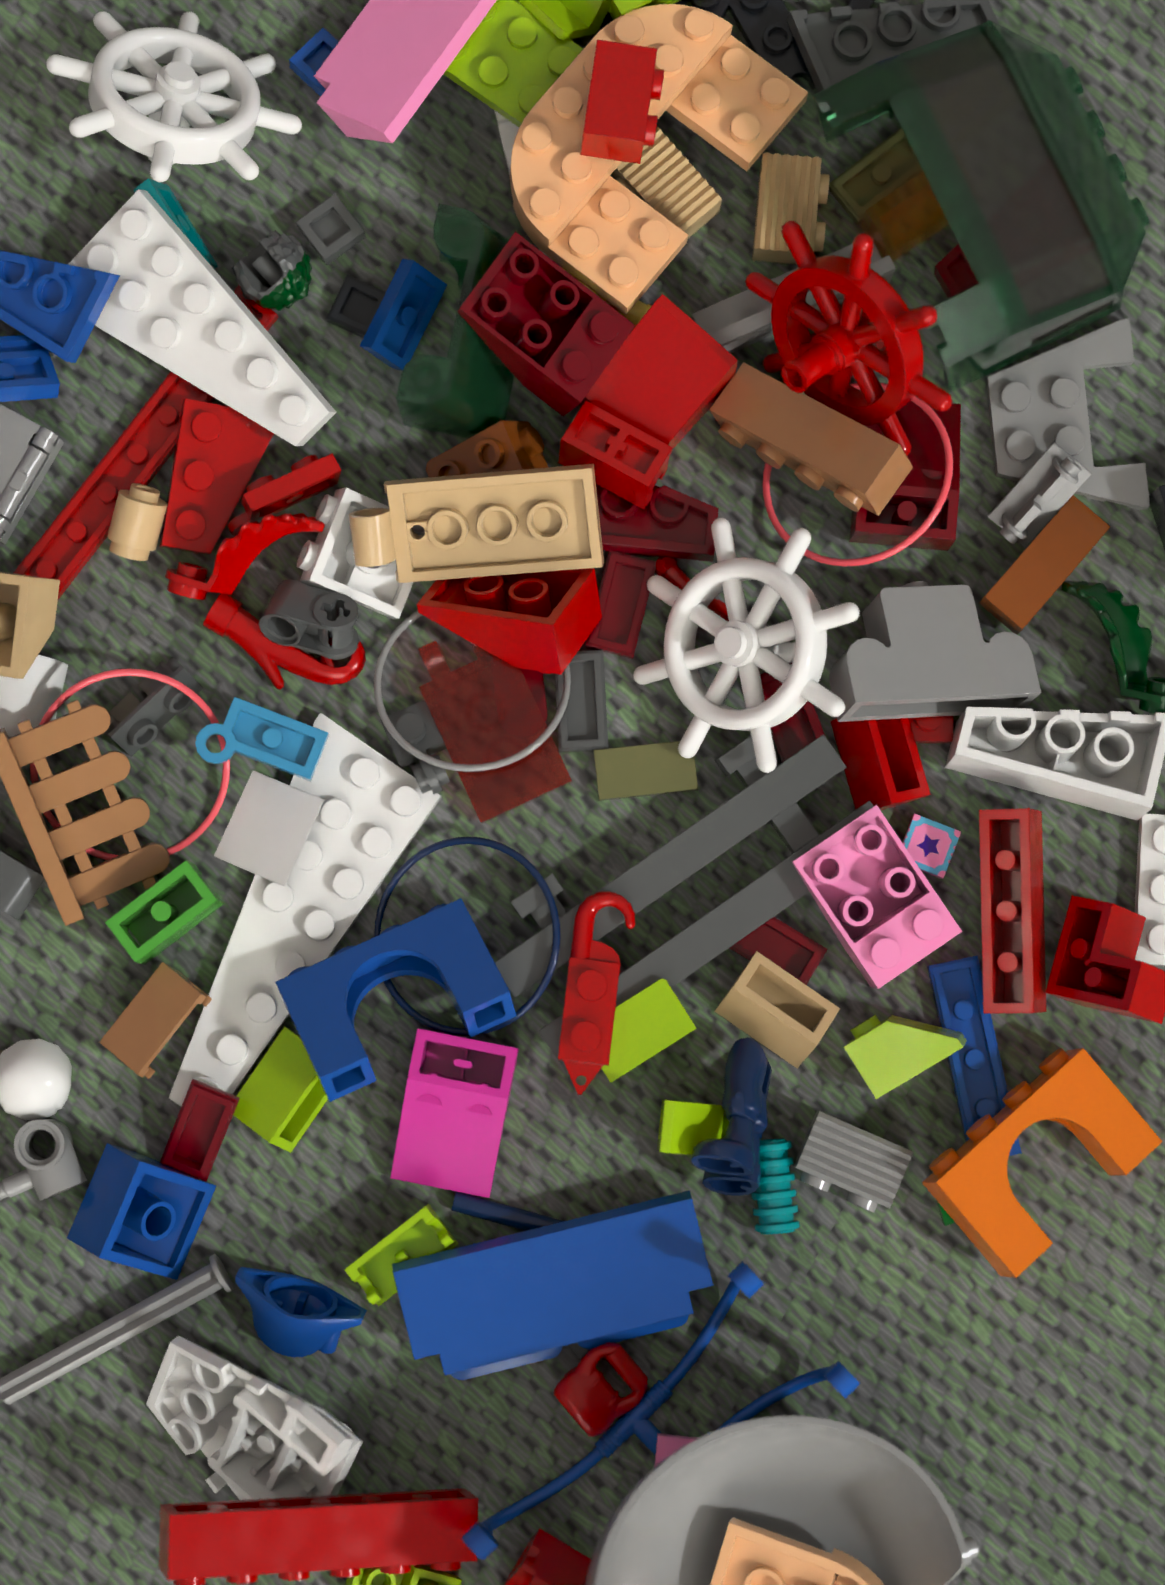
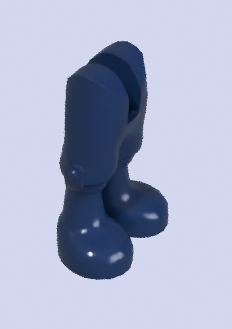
(734, 1160)

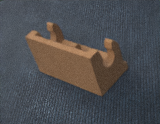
(153, 1018)

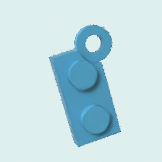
(265, 738)

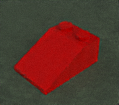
(520, 618)

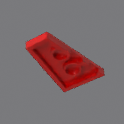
(209, 473)

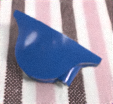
(295, 1312)

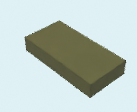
(643, 771)

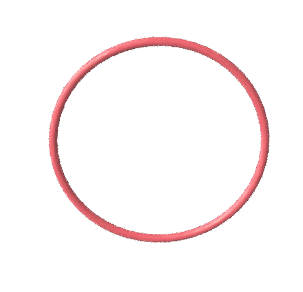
(905, 543)
(174, 683)

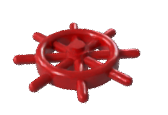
(847, 336)

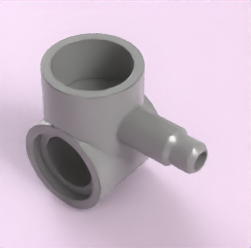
(47, 1175)

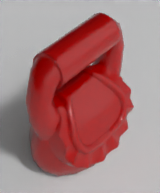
(591, 1397)

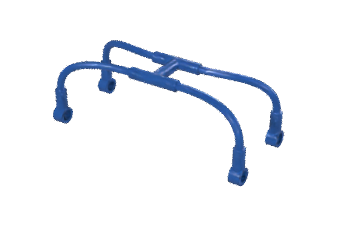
(637, 1421)

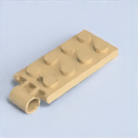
(483, 524)

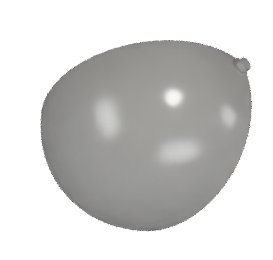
(794, 1478)

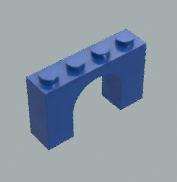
(434, 946)

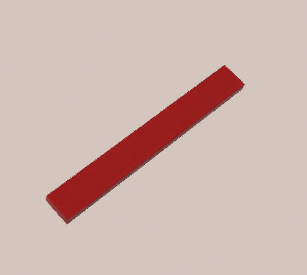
(131, 459)

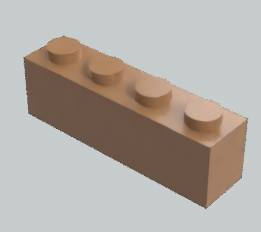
(811, 439)

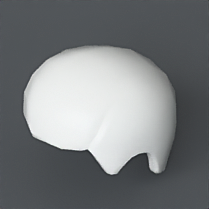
(34, 1079)

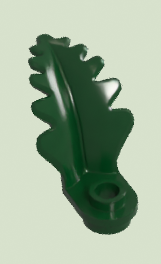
(1128, 643)

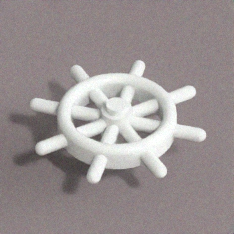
(173, 96)
(746, 644)

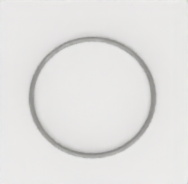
(448, 765)

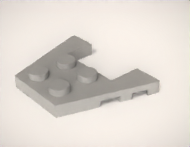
(1047, 404)

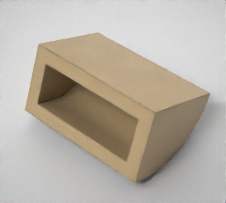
(777, 1010)

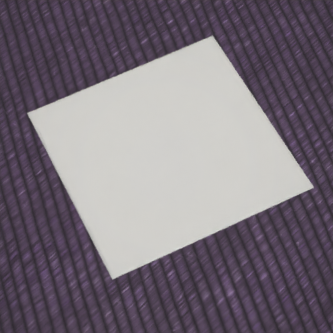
(269, 828)

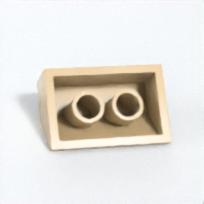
(26, 620)

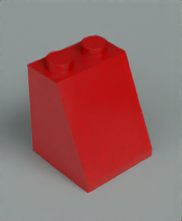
(664, 374)

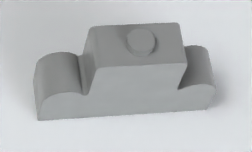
(930, 659)

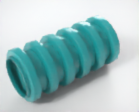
(774, 1192)

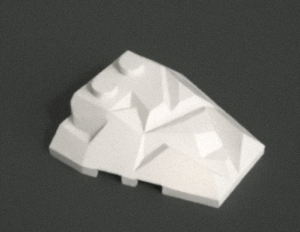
(249, 1428)

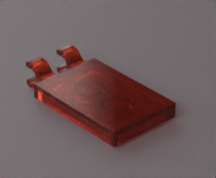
(484, 717)

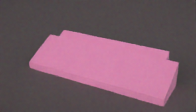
(393, 62)

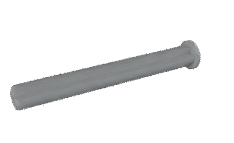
(115, 1331)

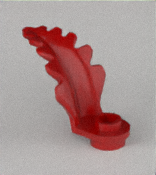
(236, 556)

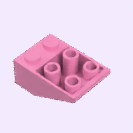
(876, 898)

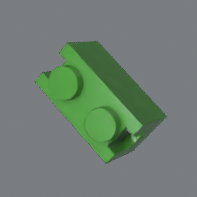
(164, 912)

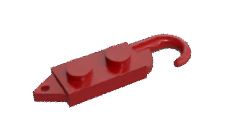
(591, 992)

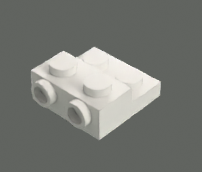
(331, 560)

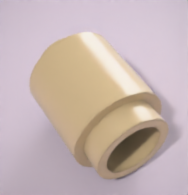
(136, 522)

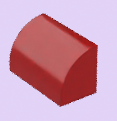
(881, 761)

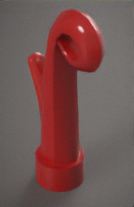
(231, 620)

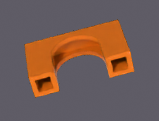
(974, 1179)

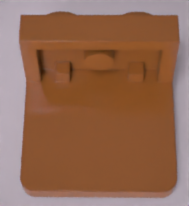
(495, 449)

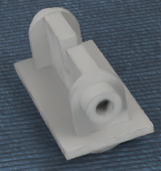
(1039, 495)

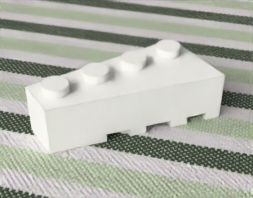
(1068, 755)

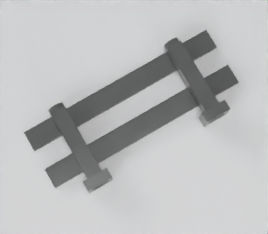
(765, 799)

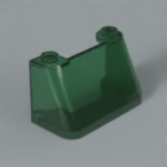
(472, 384)

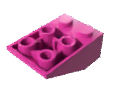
(453, 1112)

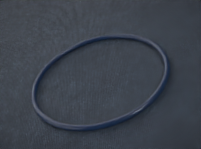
(551, 904)

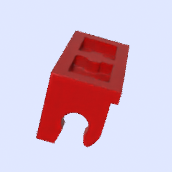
(622, 455)

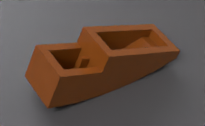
(1044, 565)

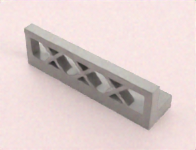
(748, 316)

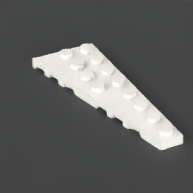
(354, 843)

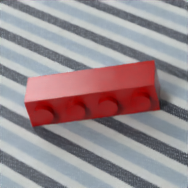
(1012, 911)

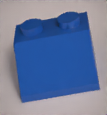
(140, 1212)

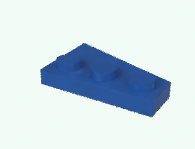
(52, 301)

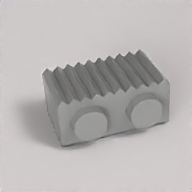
(851, 1160)

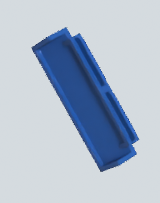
(555, 1287)

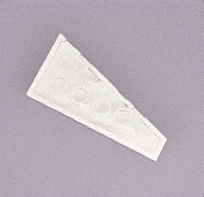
(194, 324)

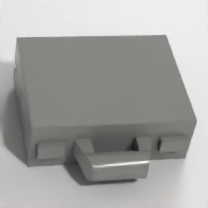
(24, 461)

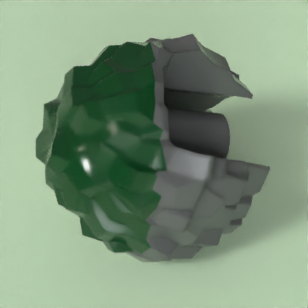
(275, 272)

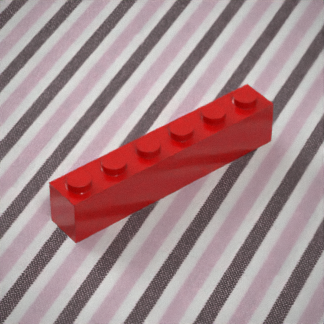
(315, 1535)

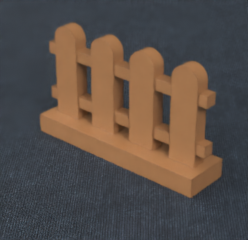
(87, 831)

